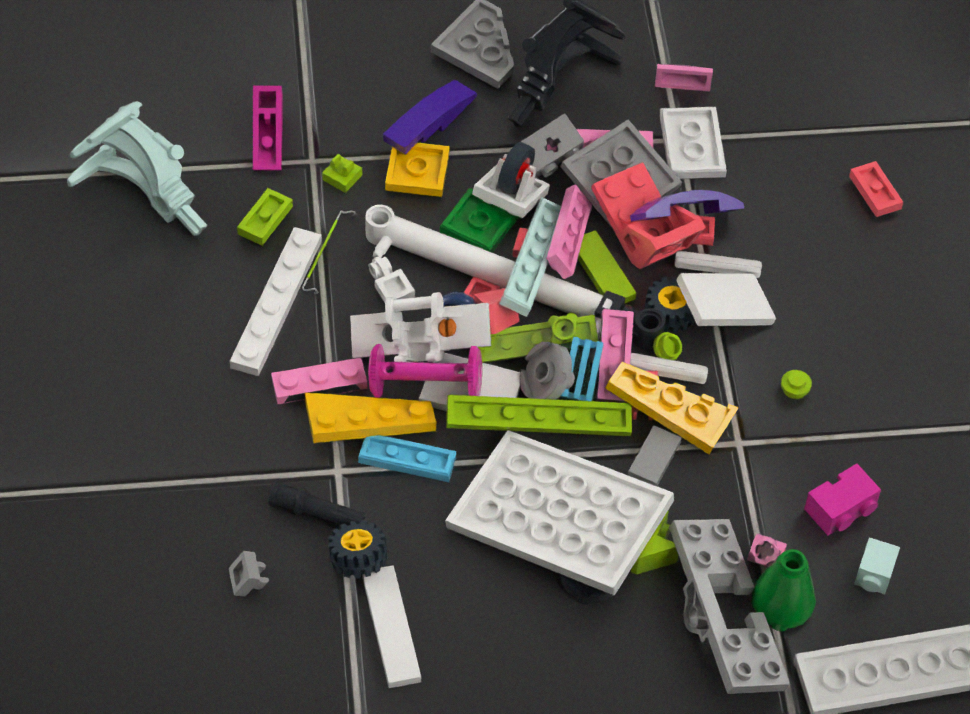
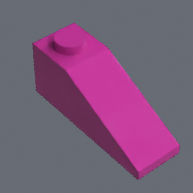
(267, 128)

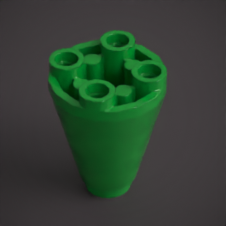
(785, 591)

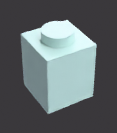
(877, 566)

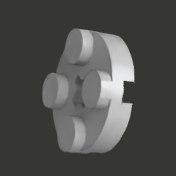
(559, 374)

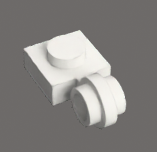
(388, 282)

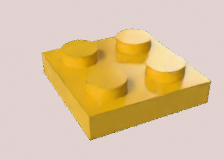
(418, 171)

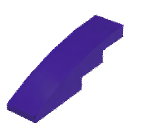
(428, 115)

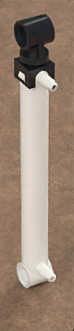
(387, 229)

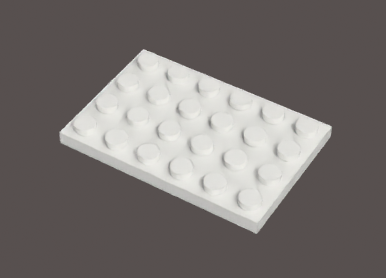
(560, 511)

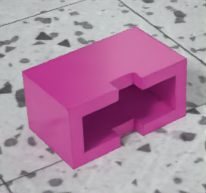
(839, 504)

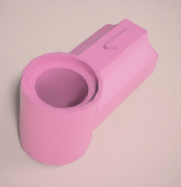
(765, 550)

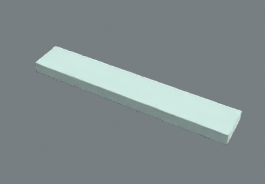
(531, 260)

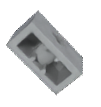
(556, 133)

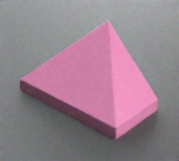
(683, 77)

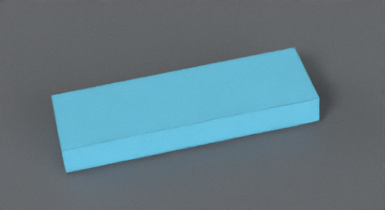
(407, 457)

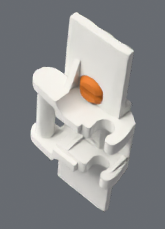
(421, 340)

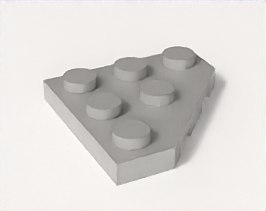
(478, 44)

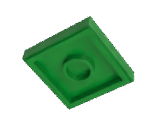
(477, 222)

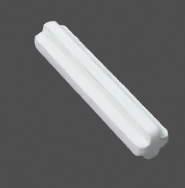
(717, 263)

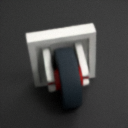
(513, 182)

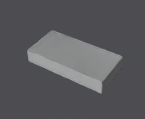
(655, 456)

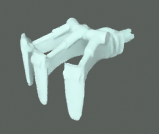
(151, 164)

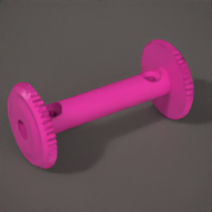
(424, 371)

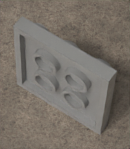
(613, 153)

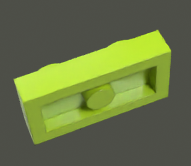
(265, 216)

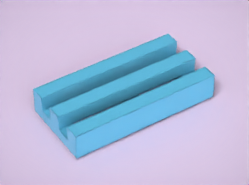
(587, 344)

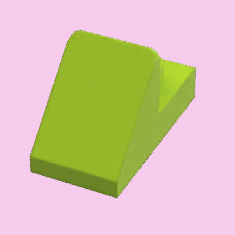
(658, 551)

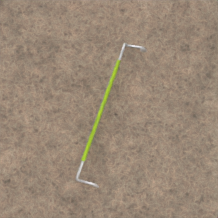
(321, 250)

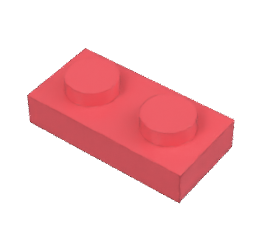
(876, 189)

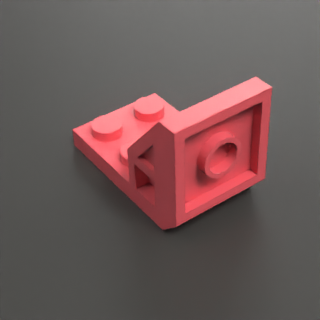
(646, 239)

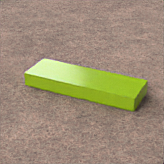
(603, 268)

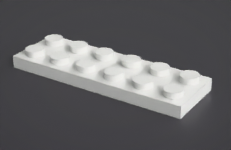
(886, 671)

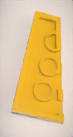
(684, 413)
(359, 417)

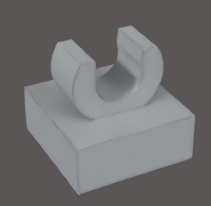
(246, 574)

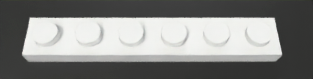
(275, 301)

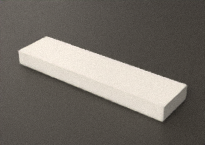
(391, 628)

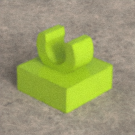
(342, 173)

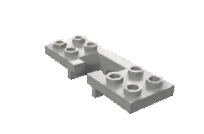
(716, 565)

